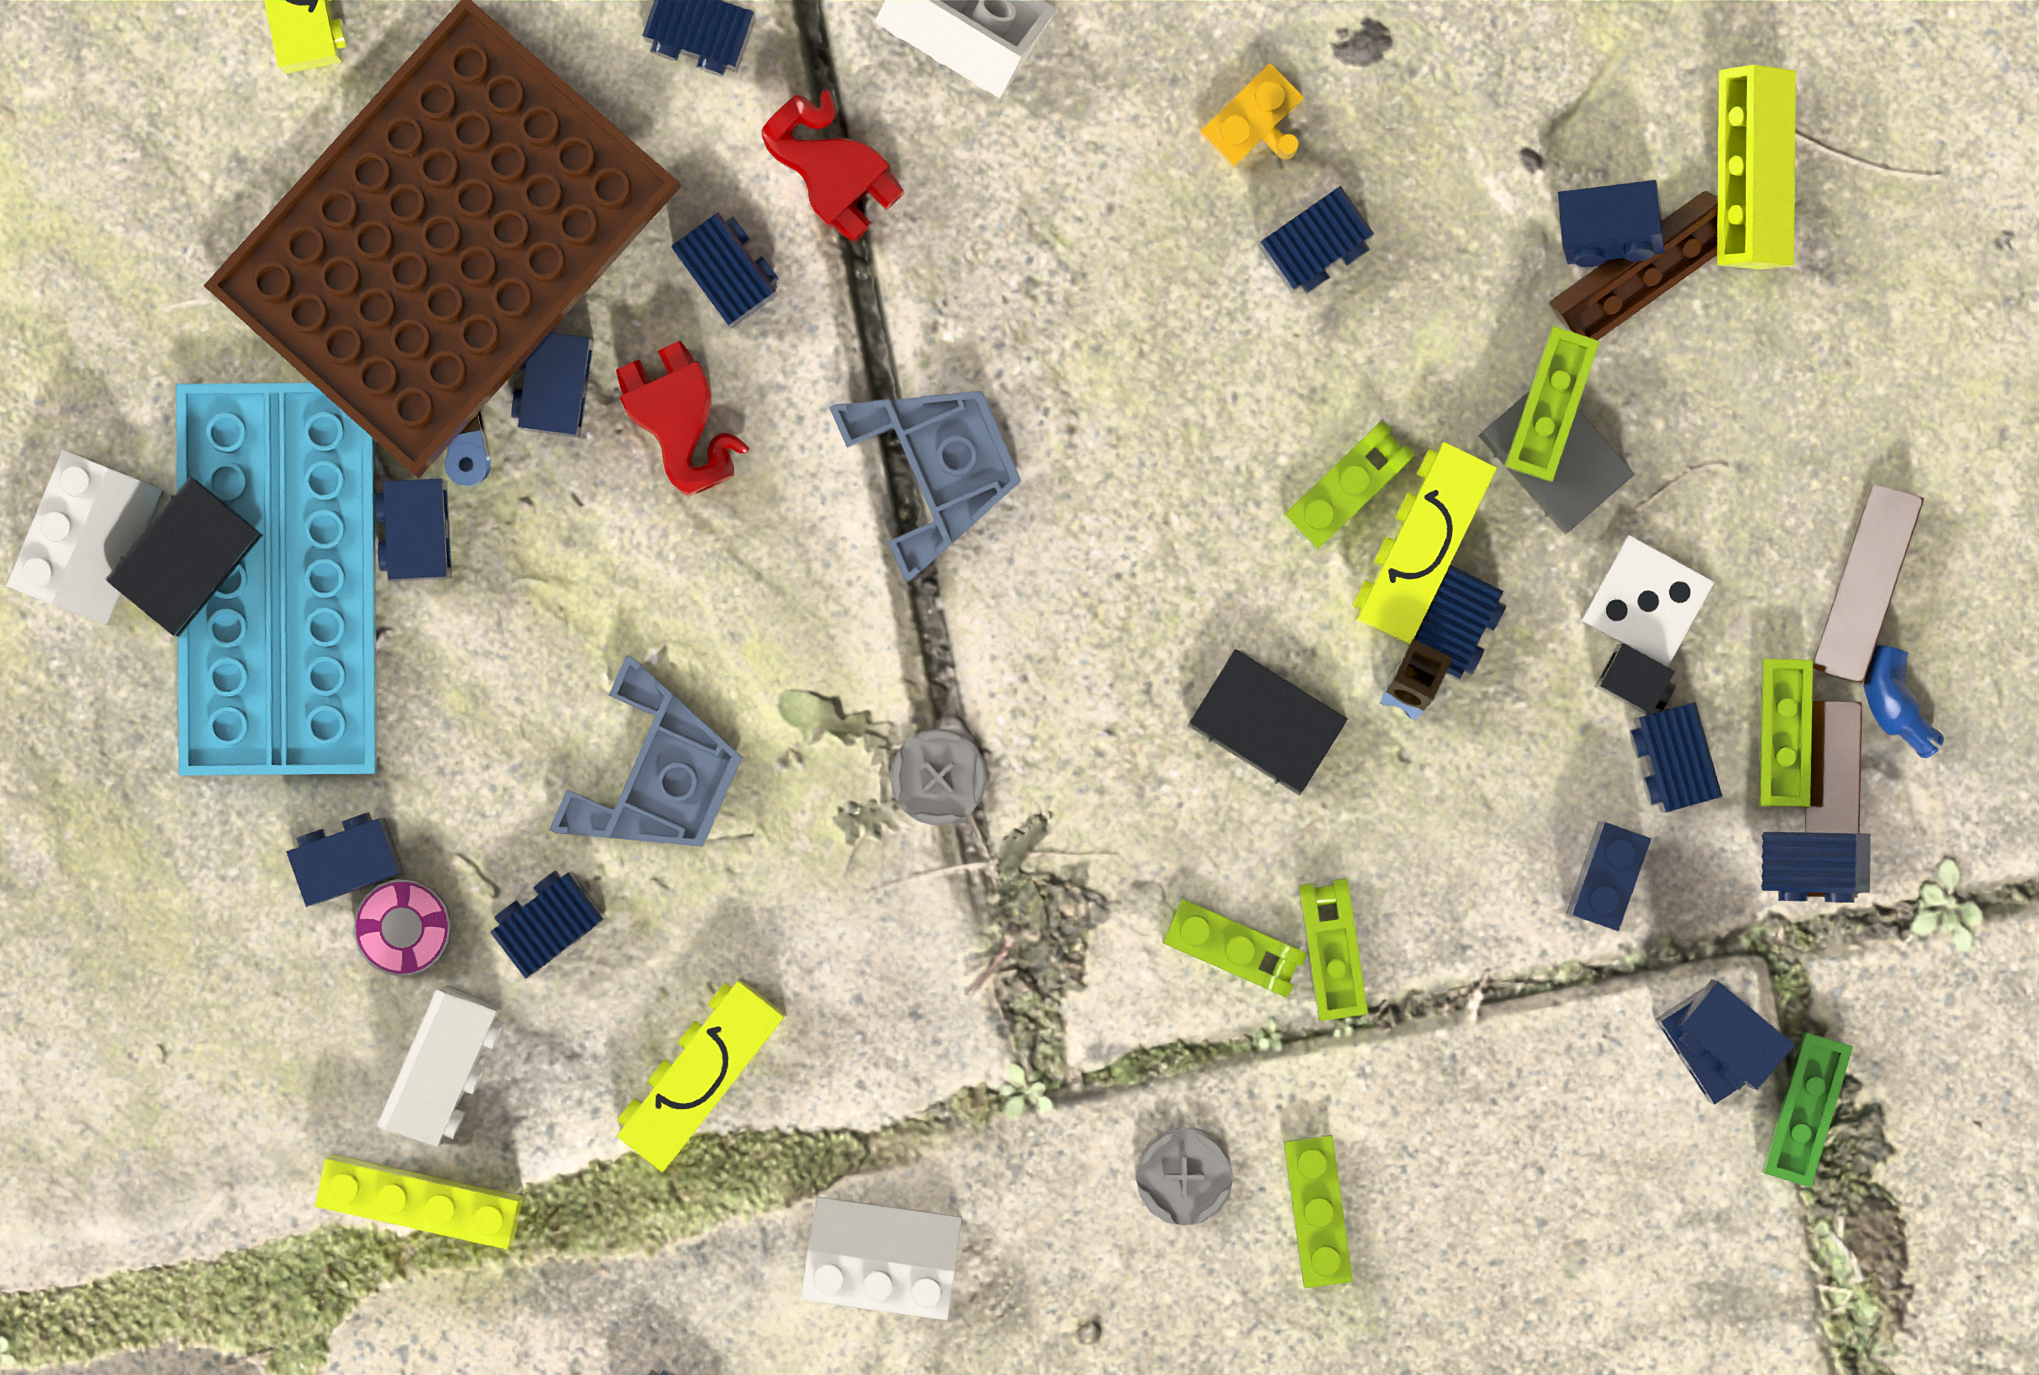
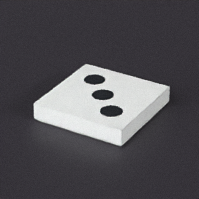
(1647, 601)

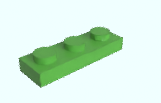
(1807, 1109)

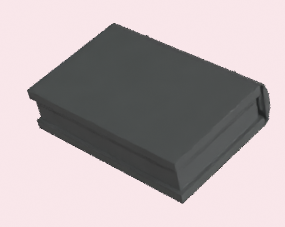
(1585, 474)

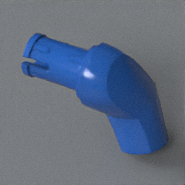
(1894, 704)

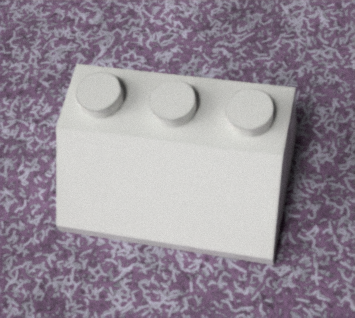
(973, 37)
(80, 533)
(441, 1067)
(881, 1258)

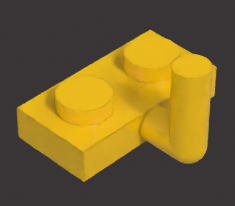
(1255, 118)

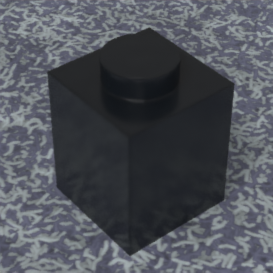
(1636, 680)

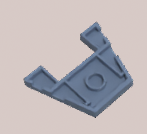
(953, 456)
(674, 781)

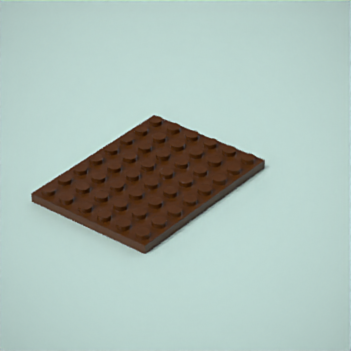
(442, 236)

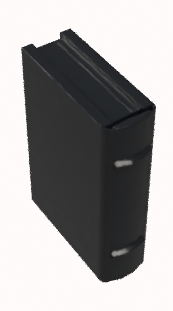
(183, 557)
(1267, 722)

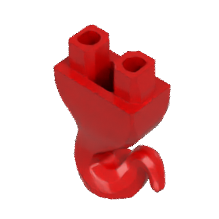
(834, 169)
(676, 414)

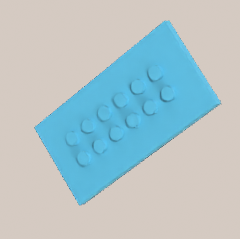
(286, 649)

